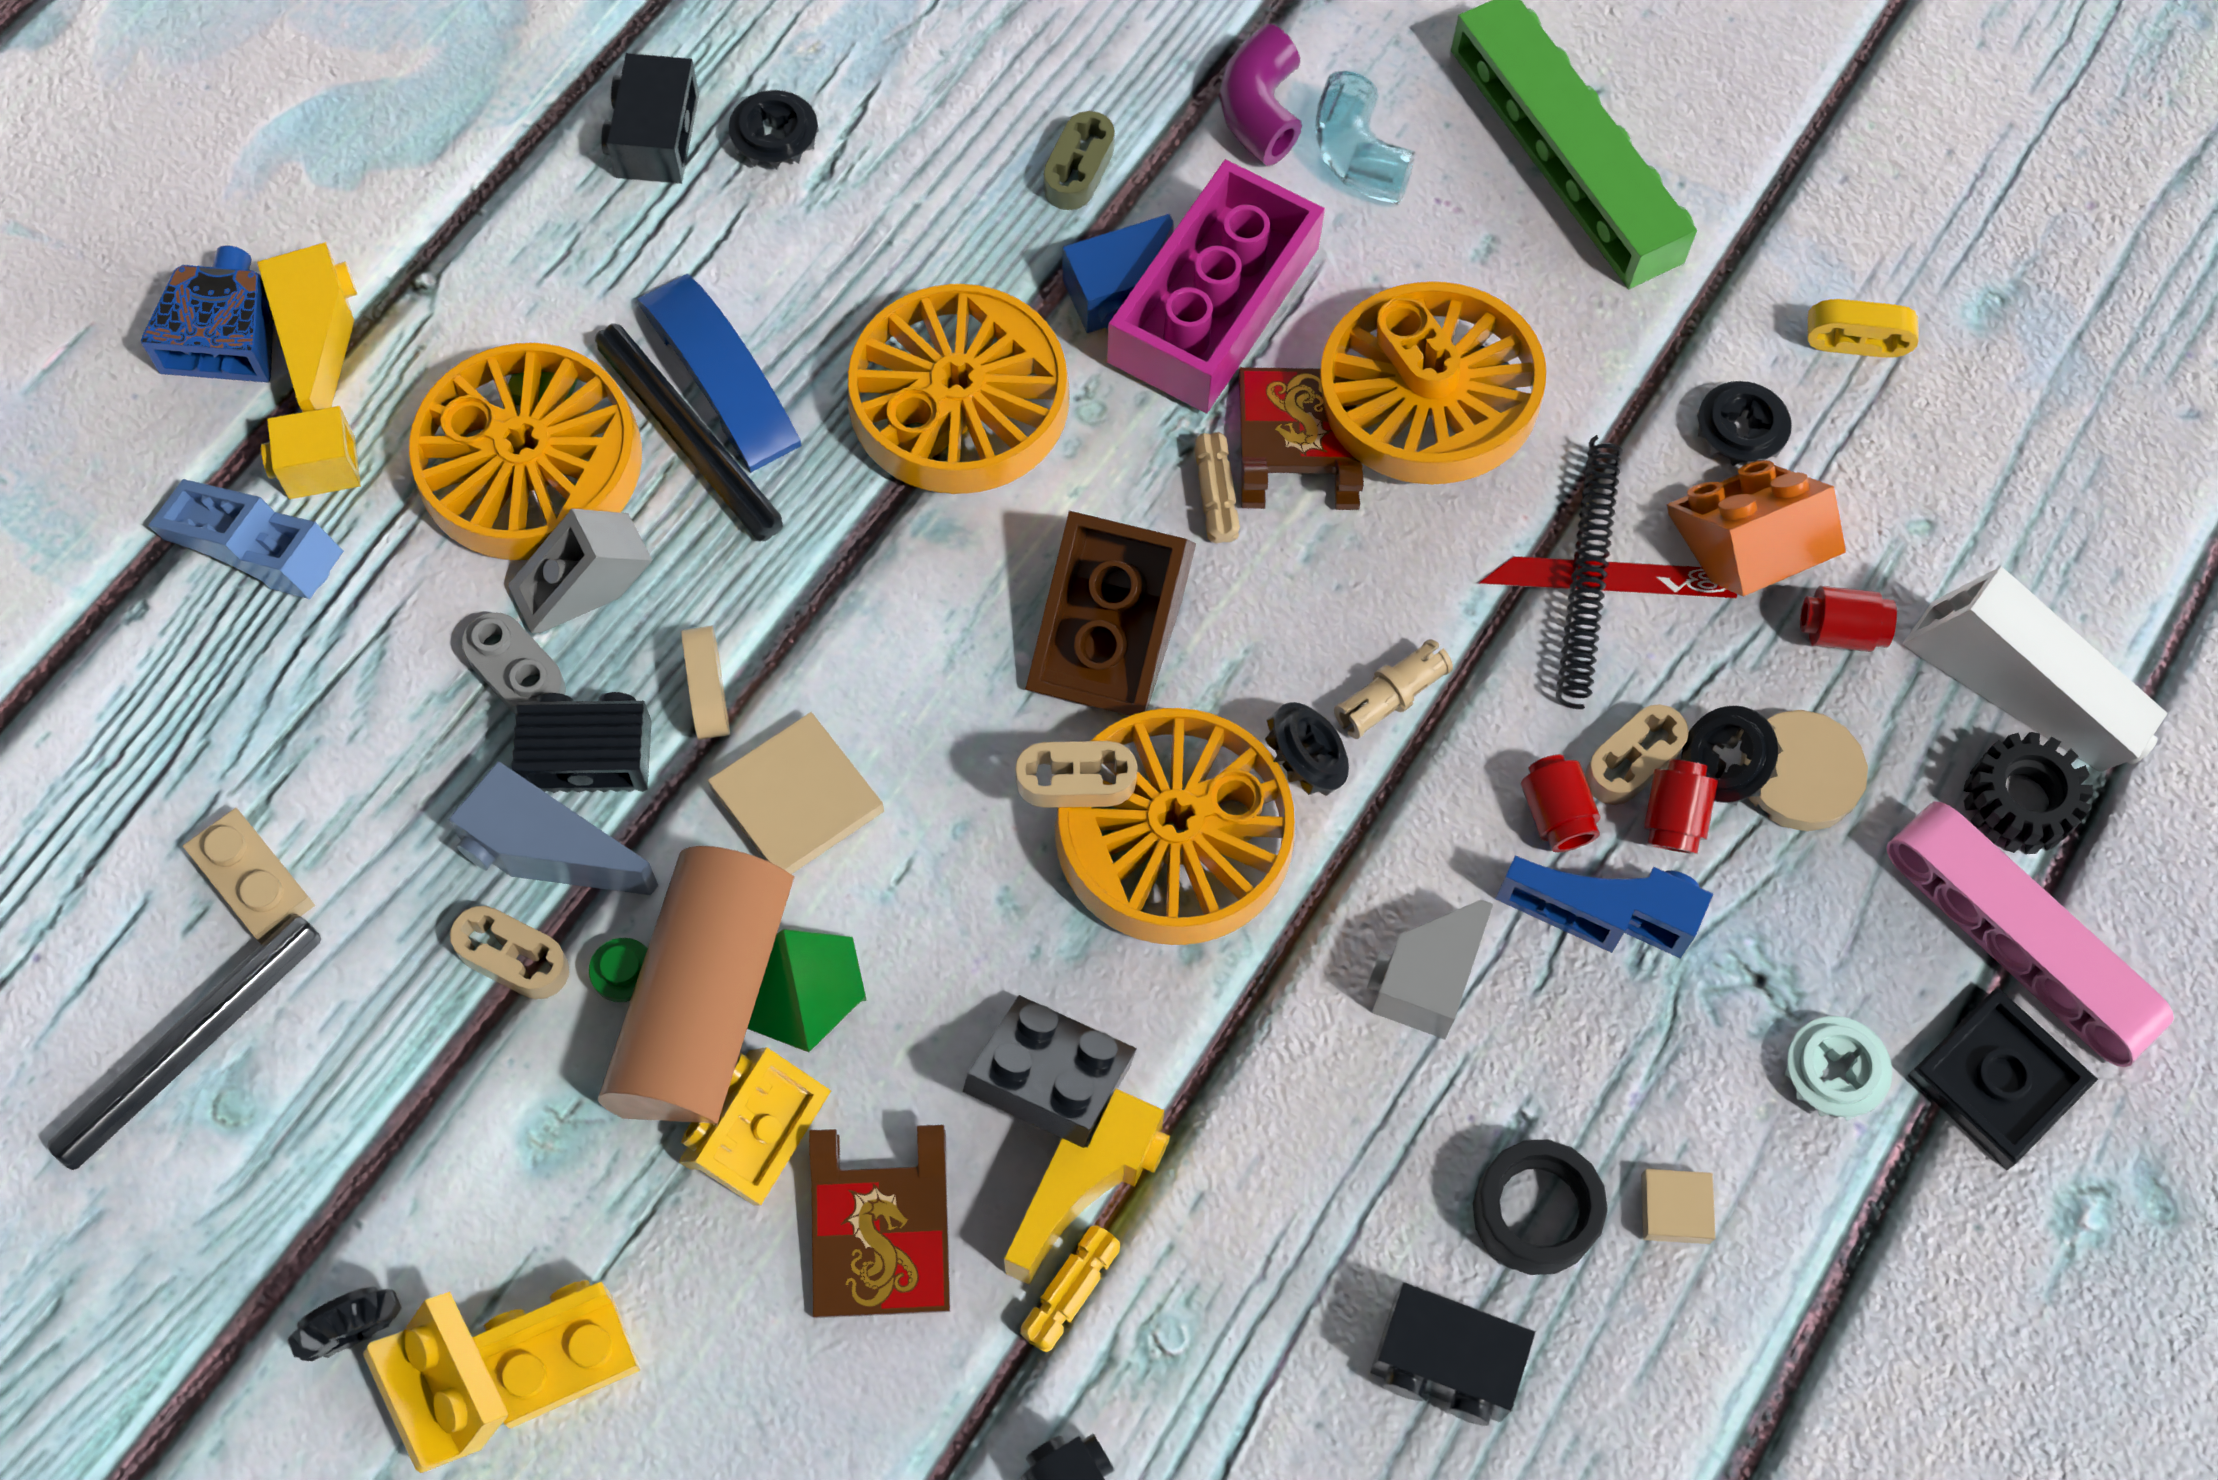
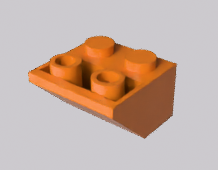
(1759, 526)

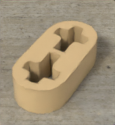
(705, 682)
(1627, 745)
(1076, 774)
(502, 964)

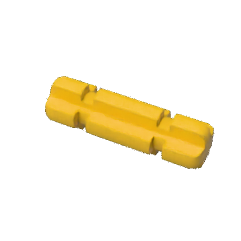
(1070, 1288)

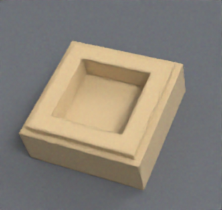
(1678, 1206)

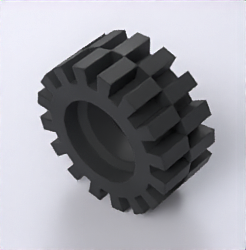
(2045, 767)

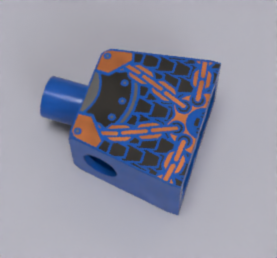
(213, 322)

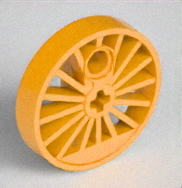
(1422, 374)
(958, 388)
(523, 450)
(1208, 832)

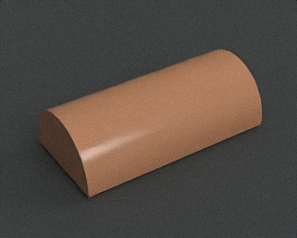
(696, 987)

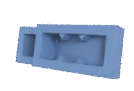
(249, 535)

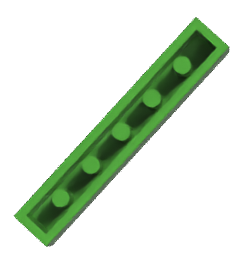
(1573, 140)

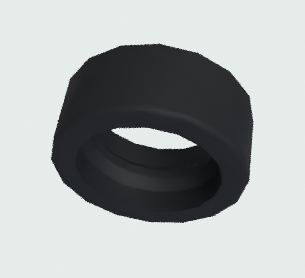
(1574, 1171)

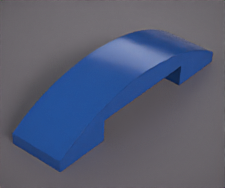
(722, 370)

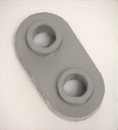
(510, 660)

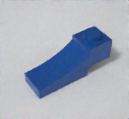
(1655, 909)

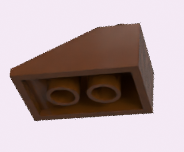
(1109, 613)

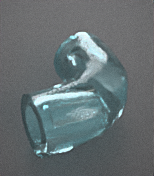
(1352, 147)

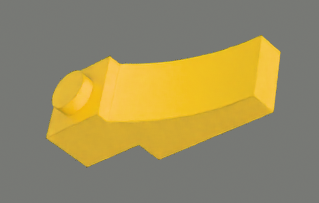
(1077, 1176)

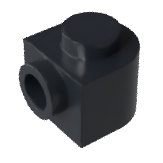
(1069, 1460)

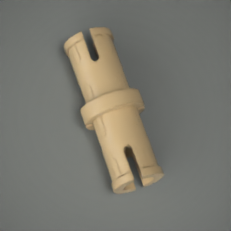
(1393, 688)

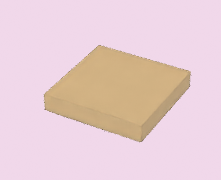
(796, 795)

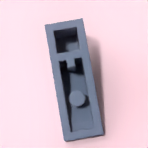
(541, 839)

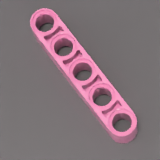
(2030, 934)

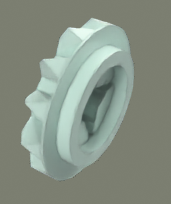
(1838, 1038)

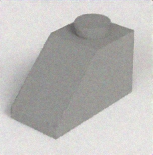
(579, 568)
(1430, 970)

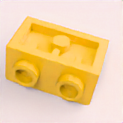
(758, 1126)
(556, 1351)
(436, 1385)

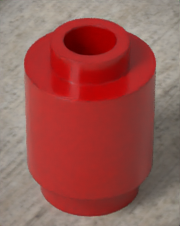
(1848, 619)
(1561, 803)
(1680, 806)

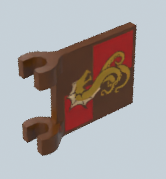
(1289, 433)
(879, 1231)

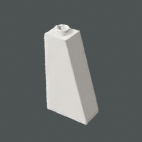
(2037, 670)

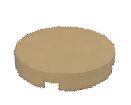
(1818, 772)

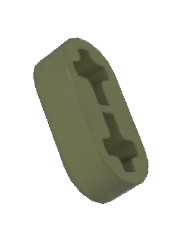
(1069, 156)

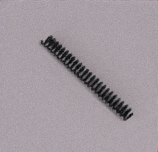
(1574, 674)

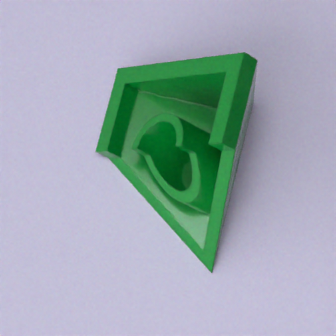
(807, 988)

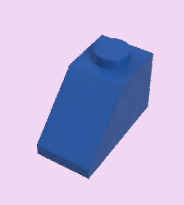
(1108, 267)

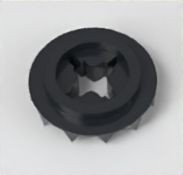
(782, 111)
(1767, 418)
(1726, 728)
(1308, 748)
(343, 1323)

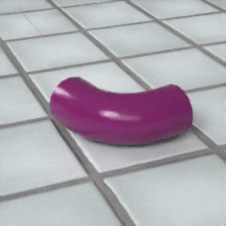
(1249, 98)

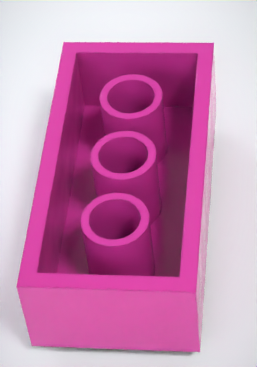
(1215, 285)

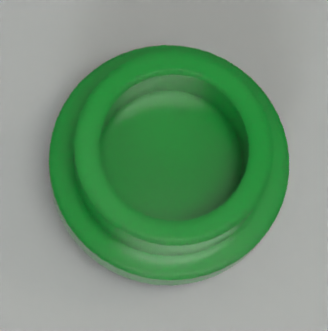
(616, 968)

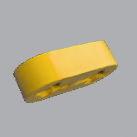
(1862, 328)

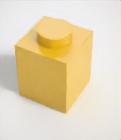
(311, 452)

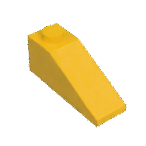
(311, 319)

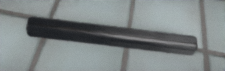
(689, 432)
(183, 1043)

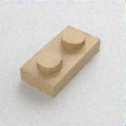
(248, 875)

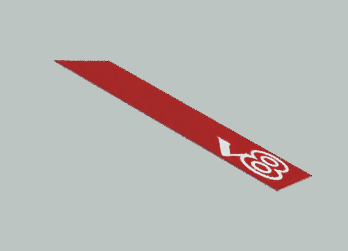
(1620, 578)

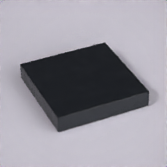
(2002, 1078)

